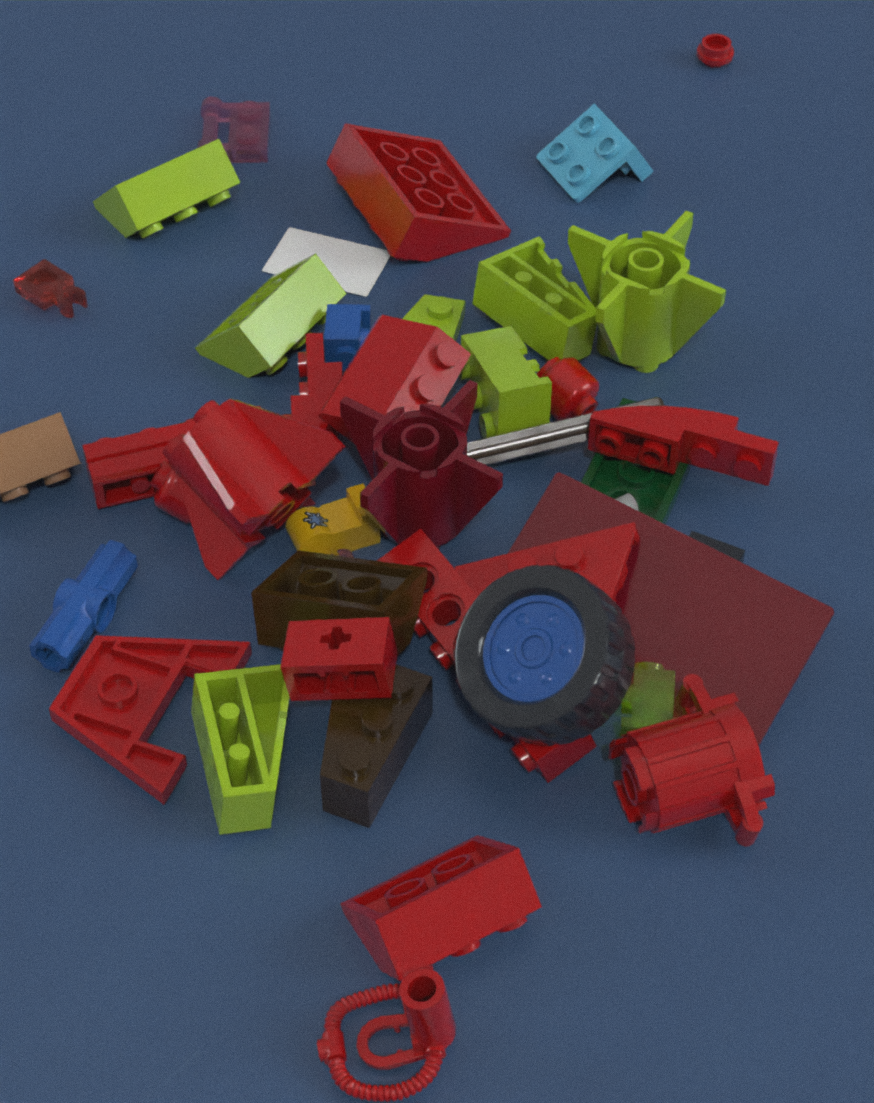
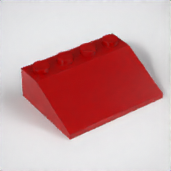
(413, 193)

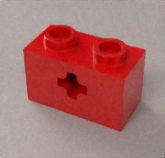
(339, 659)

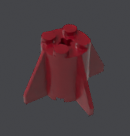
(421, 467)

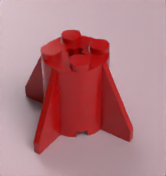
(244, 474)

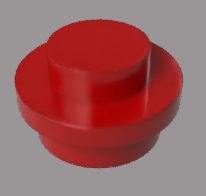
(715, 50)

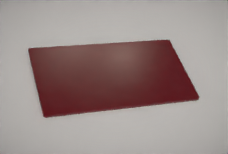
(694, 604)

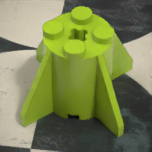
(643, 293)

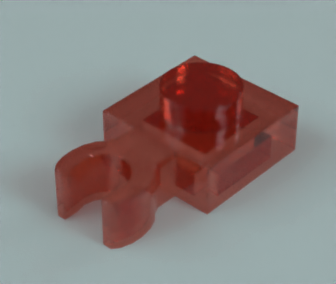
(50, 285)

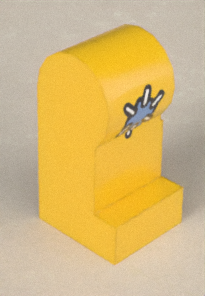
(333, 525)

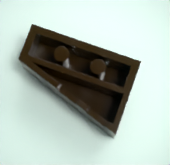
(371, 744)

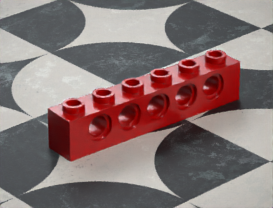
(450, 600)

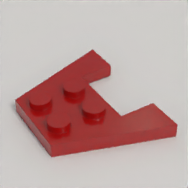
(123, 692)

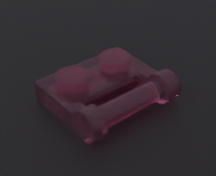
(247, 129)

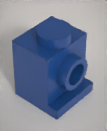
(345, 331)

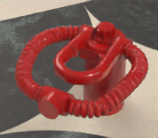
(431, 1031)

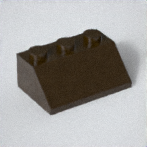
(337, 588)

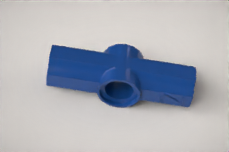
(83, 606)

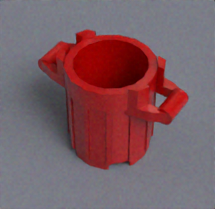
(694, 767)

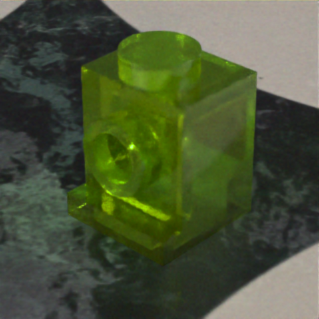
(648, 697)

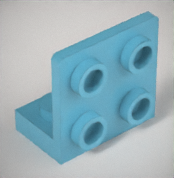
(591, 153)

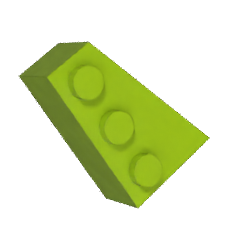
(535, 298)
(508, 388)
(240, 741)

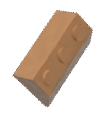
(34, 453)

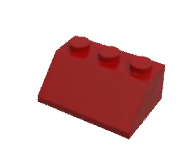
(396, 368)
(443, 906)

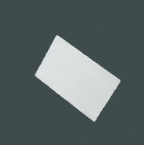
(351, 264)

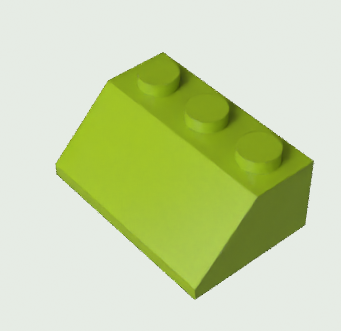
(169, 191)
(274, 319)

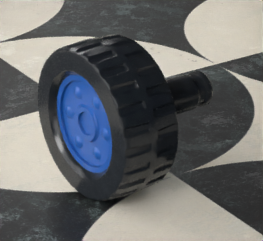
(544, 655)

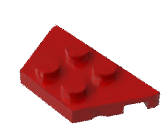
(595, 555)

